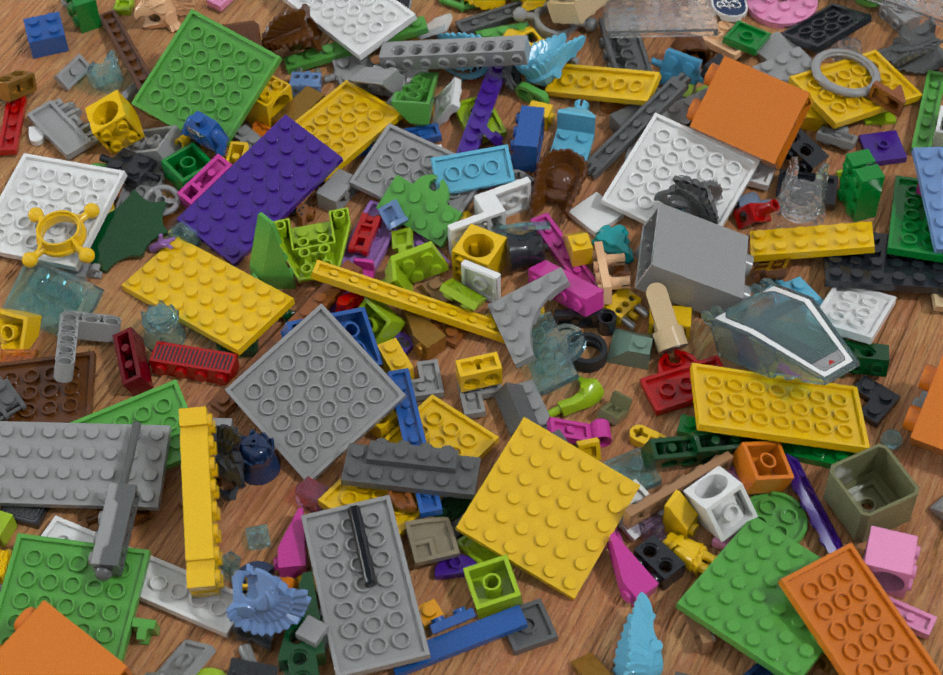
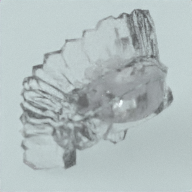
(801, 200)

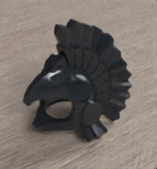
(229, 460)

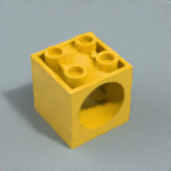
(271, 101)
(114, 122)
(481, 248)

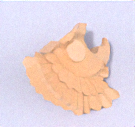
(166, 10)

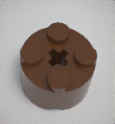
(693, 46)

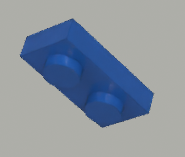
(459, 616)

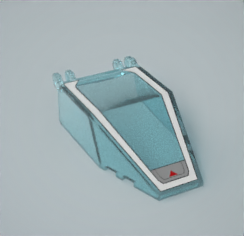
(781, 335)

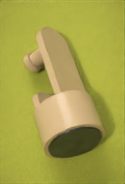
(668, 334)

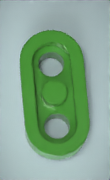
(528, 92)

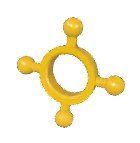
(64, 248)

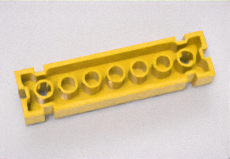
(200, 502)

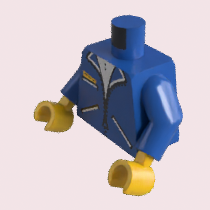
(204, 131)

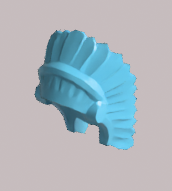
(549, 58)
(639, 649)

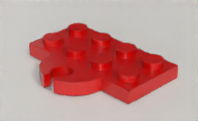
(672, 385)

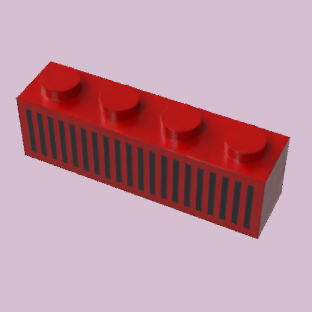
(194, 363)

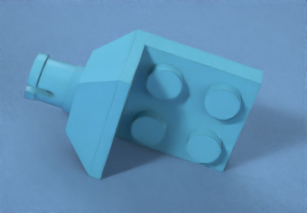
(575, 129)

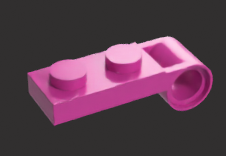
(578, 431)

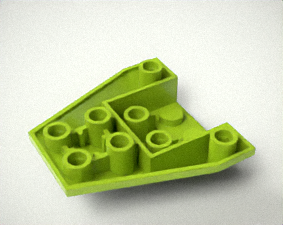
(315, 242)

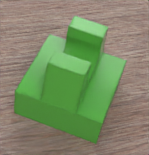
(145, 629)

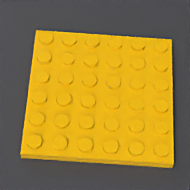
(548, 508)

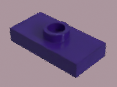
(494, 137)

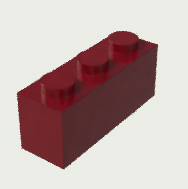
(132, 361)

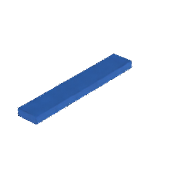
(468, 638)

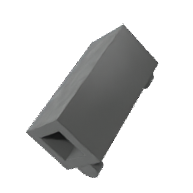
(514, 406)

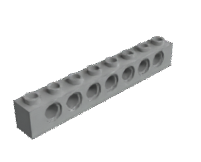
(456, 53)

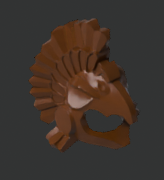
(291, 31)

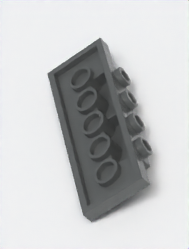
(624, 52)
(411, 469)

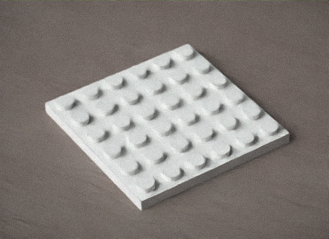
(673, 150)
(53, 187)

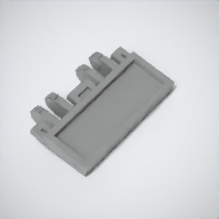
(63, 127)

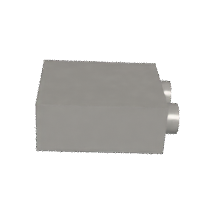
(693, 260)

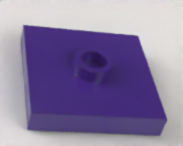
(884, 147)

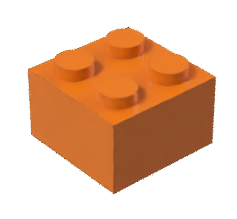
(762, 467)

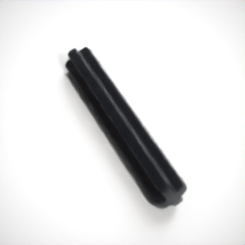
(362, 546)

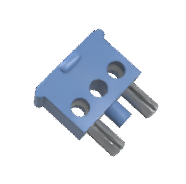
(301, 79)

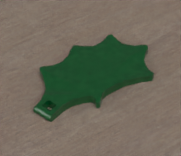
(128, 231)

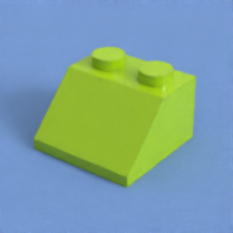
(383, 320)

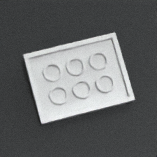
(857, 312)

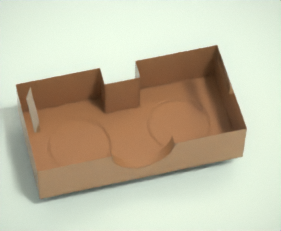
(703, 637)

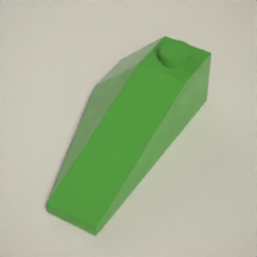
(417, 98)
(268, 258)

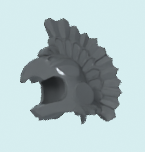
(915, 49)

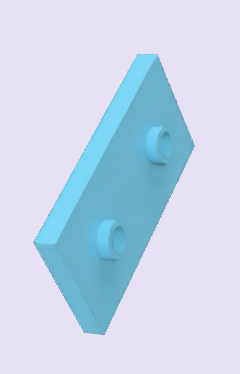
(474, 169)

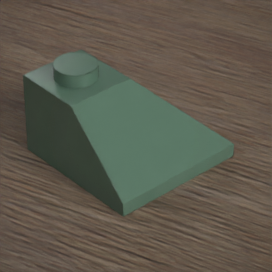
(630, 349)

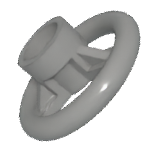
(175, 202)

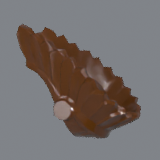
(558, 180)

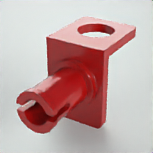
(756, 212)

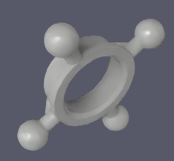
(521, 14)

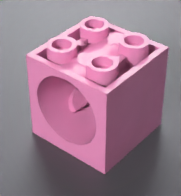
(892, 559)

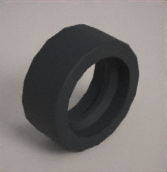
(594, 364)

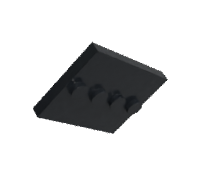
(826, 27)

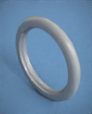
(848, 54)

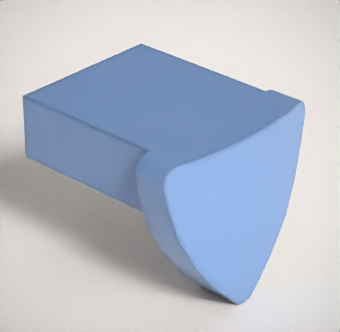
(393, 215)

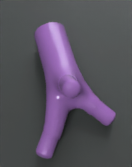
(162, 243)

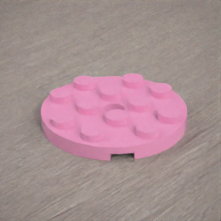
(777, 14)

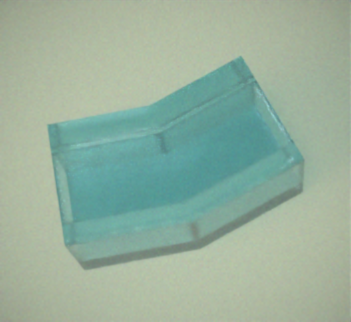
(231, 563)

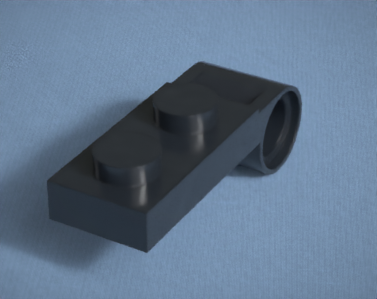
(602, 319)

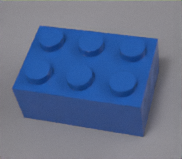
(528, 138)

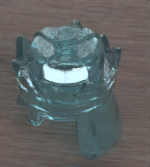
(162, 325)

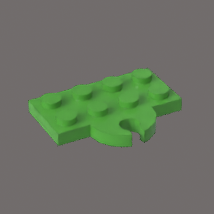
(425, 208)

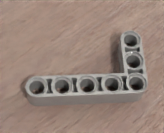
(82, 326)

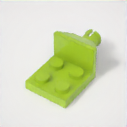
(414, 266)

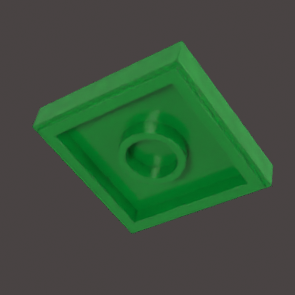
(746, 38)

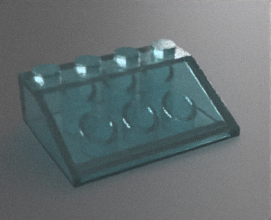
(50, 292)

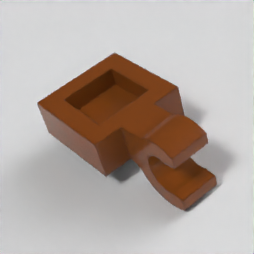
(453, 334)

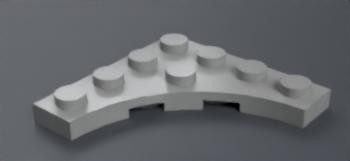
(520, 311)

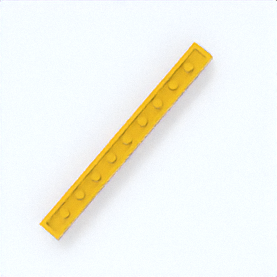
(406, 300)

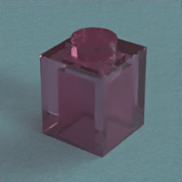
(308, 493)

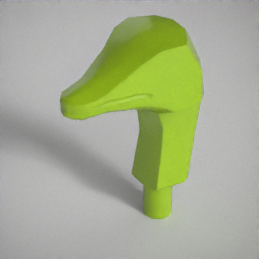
(589, 395)

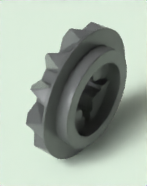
(511, 77)

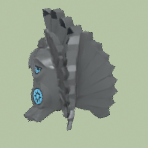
(693, 197)

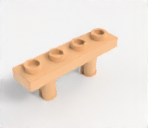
(601, 262)

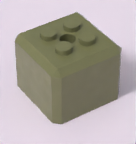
(871, 479)

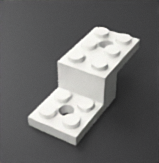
(493, 208)

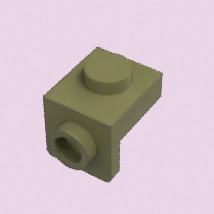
(616, 409)

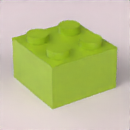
(492, 586)

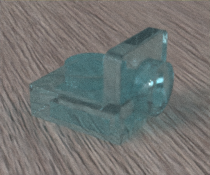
(185, 233)

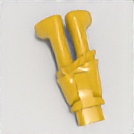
(690, 552)

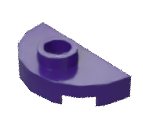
(453, 567)

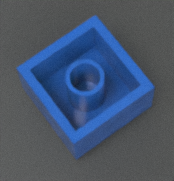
(46, 35)

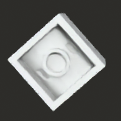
(720, 503)

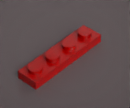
(12, 126)

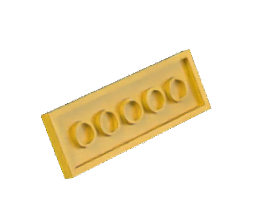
(605, 84)
(812, 241)

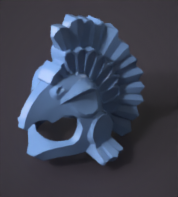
(268, 602)

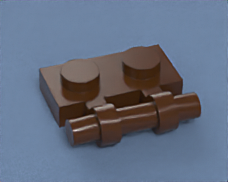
(775, 269)

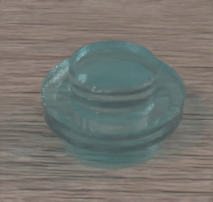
(892, 439)

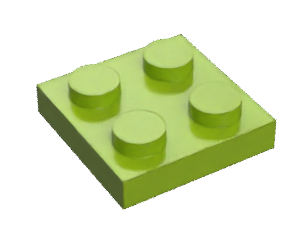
(466, 296)

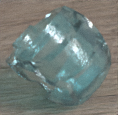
(107, 75)

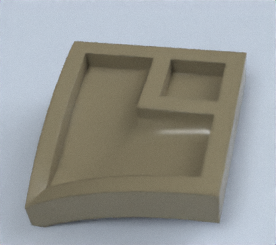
(431, 540)

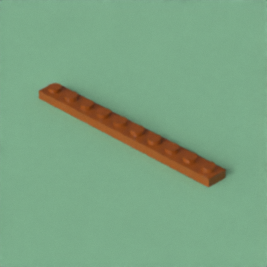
(325, 294)

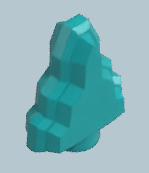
(615, 241)

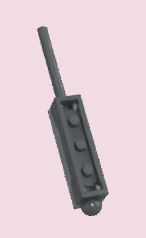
(116, 519)

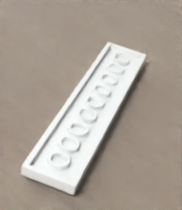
(164, 586)

